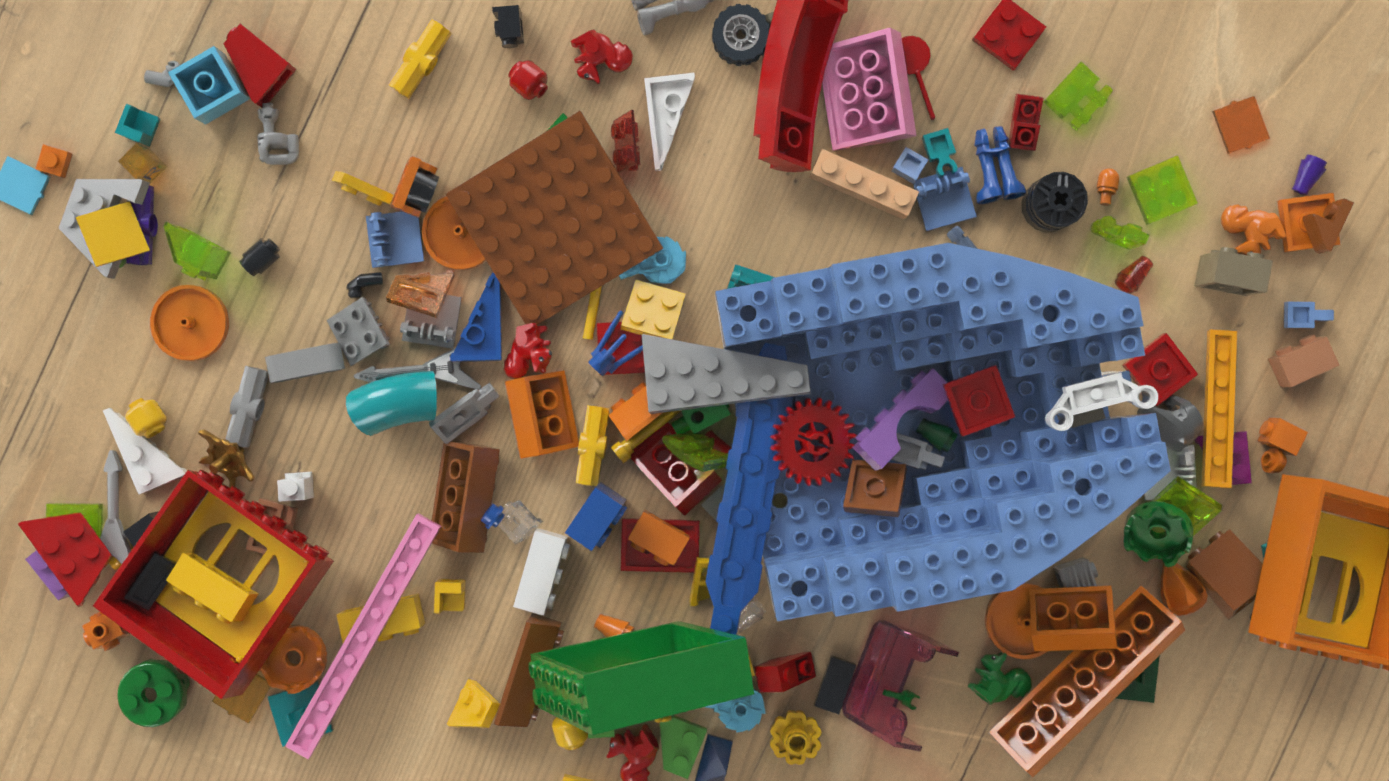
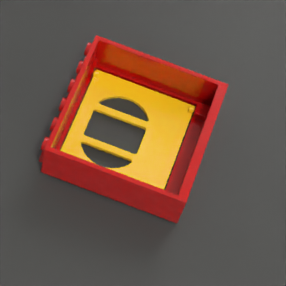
(212, 651)

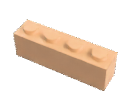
(864, 184)

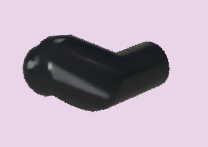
(361, 281)

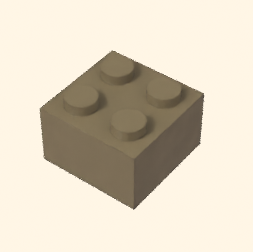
(1234, 272)

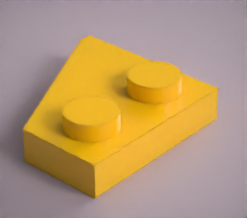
(353, 185)
(474, 707)

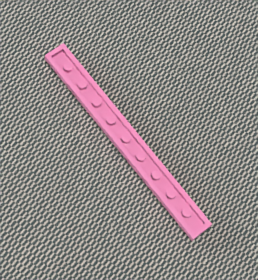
(363, 636)

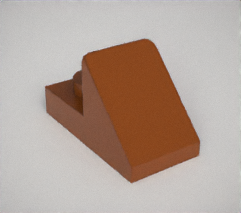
(1325, 231)

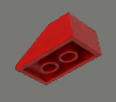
(674, 478)

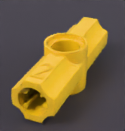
(420, 59)
(592, 445)

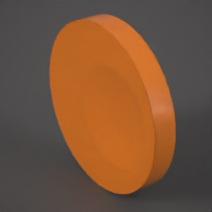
(448, 238)
(189, 322)
(1010, 622)

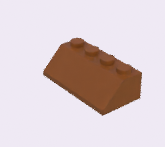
(464, 495)
(517, 702)

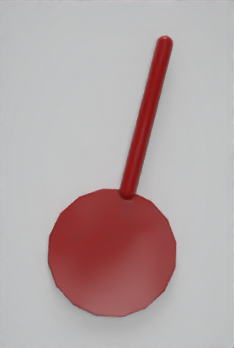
(916, 59)

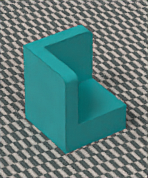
(137, 125)

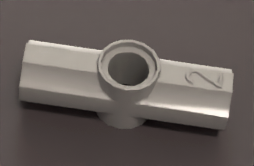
(247, 406)

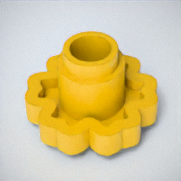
(795, 737)

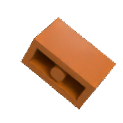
(658, 538)

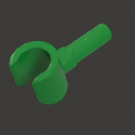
(905, 697)

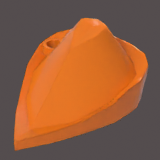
(1181, 590)

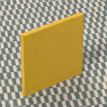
(112, 234)

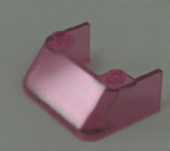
(886, 666)

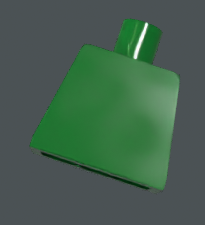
(711, 415)

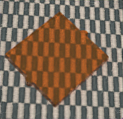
(1241, 124)

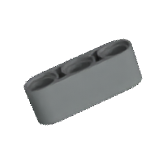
(305, 362)

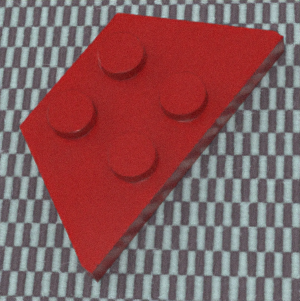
(70, 551)

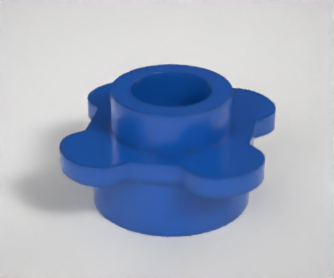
(493, 516)

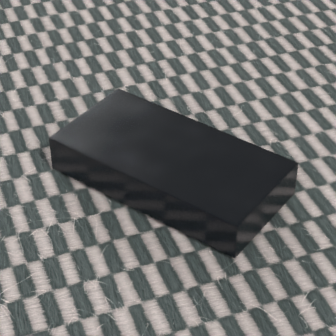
(150, 581)
(835, 684)

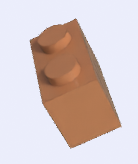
(1303, 361)

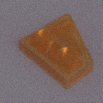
(420, 292)

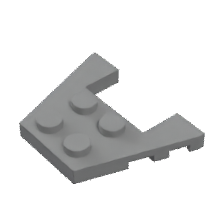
(94, 195)

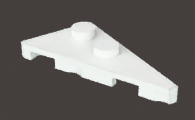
(665, 105)
(144, 461)

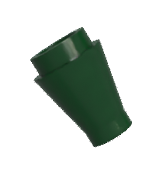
(937, 434)

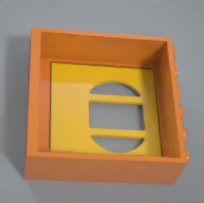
(1290, 564)

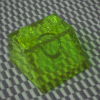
(195, 253)

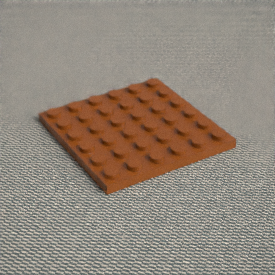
(554, 220)

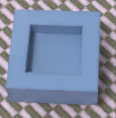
(909, 165)

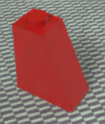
(257, 65)

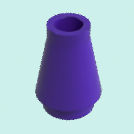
(1308, 174)

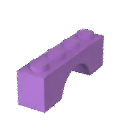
(880, 442)

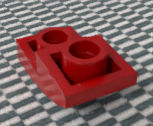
(1025, 122)

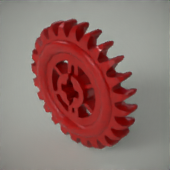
(836, 451)

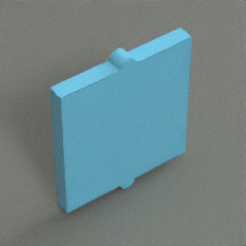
(21, 185)

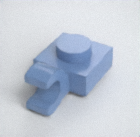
(1304, 315)

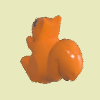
(1256, 225)

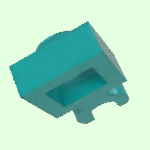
(940, 148)

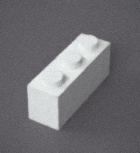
(541, 572)

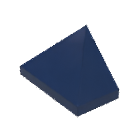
(714, 759)

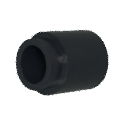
(260, 256)

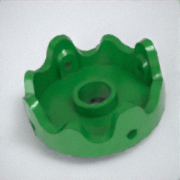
(1152, 545)
(170, 690)

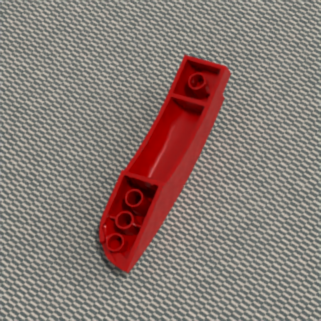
(792, 80)

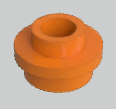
(1273, 461)

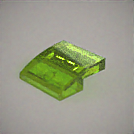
(696, 451)

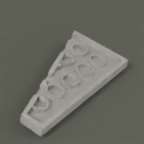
(702, 376)

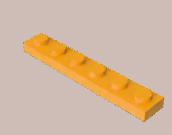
(1219, 409)

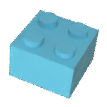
(209, 85)

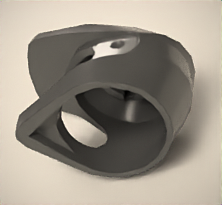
(1177, 427)

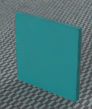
(288, 710)

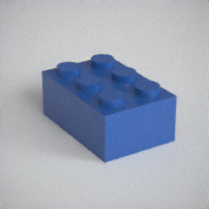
(593, 520)

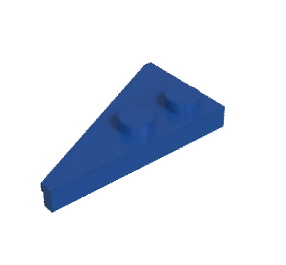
(483, 333)

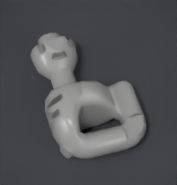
(272, 140)

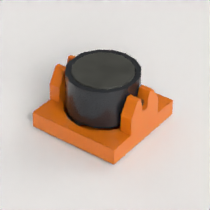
(415, 187)

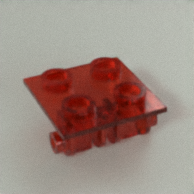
(624, 132)

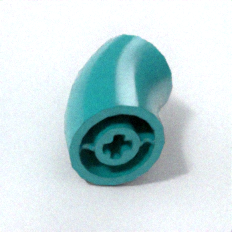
(393, 402)

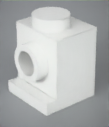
(295, 487)

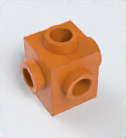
(103, 632)

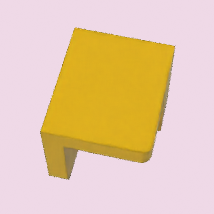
(449, 595)

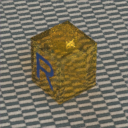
(142, 163)

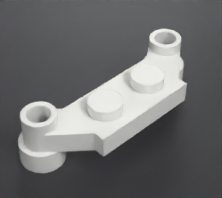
(1098, 394)

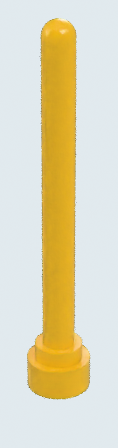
(625, 448)

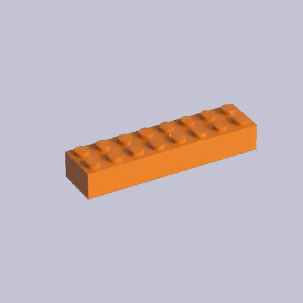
(1086, 683)

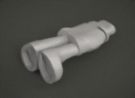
(649, 16)

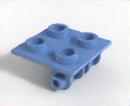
(944, 199)
(394, 239)

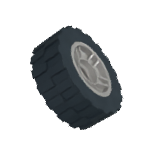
(752, 25)

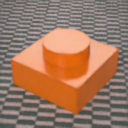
(54, 161)

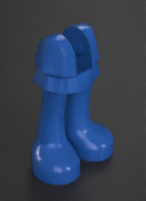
(991, 190)

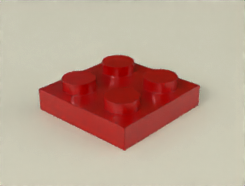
(1009, 33)
(632, 341)
(1161, 367)
(978, 400)

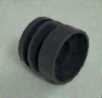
(1039, 203)

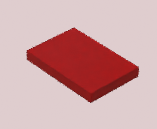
(637, 561)

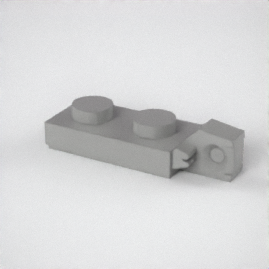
(464, 413)
(916, 453)

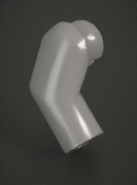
(163, 78)

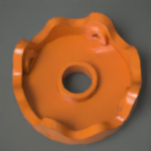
(296, 677)

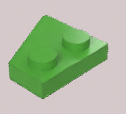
(680, 745)

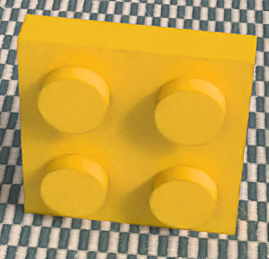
(652, 310)

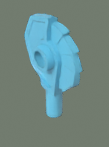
(662, 266)
(741, 713)

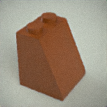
(1227, 572)

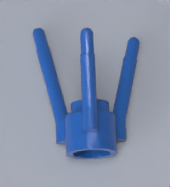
(603, 359)

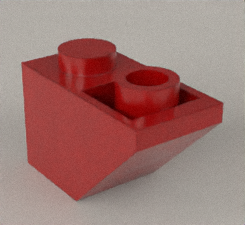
(785, 672)

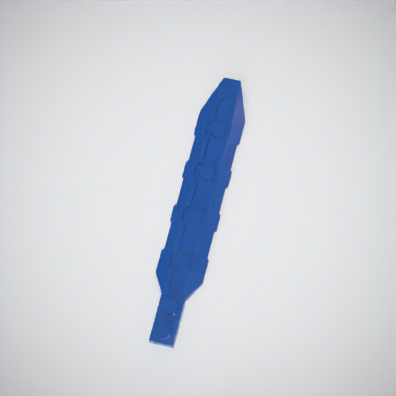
(745, 507)

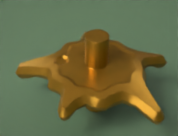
(225, 458)

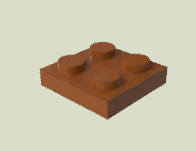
(875, 491)

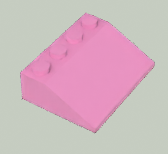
(868, 91)

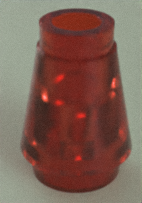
(1133, 275)

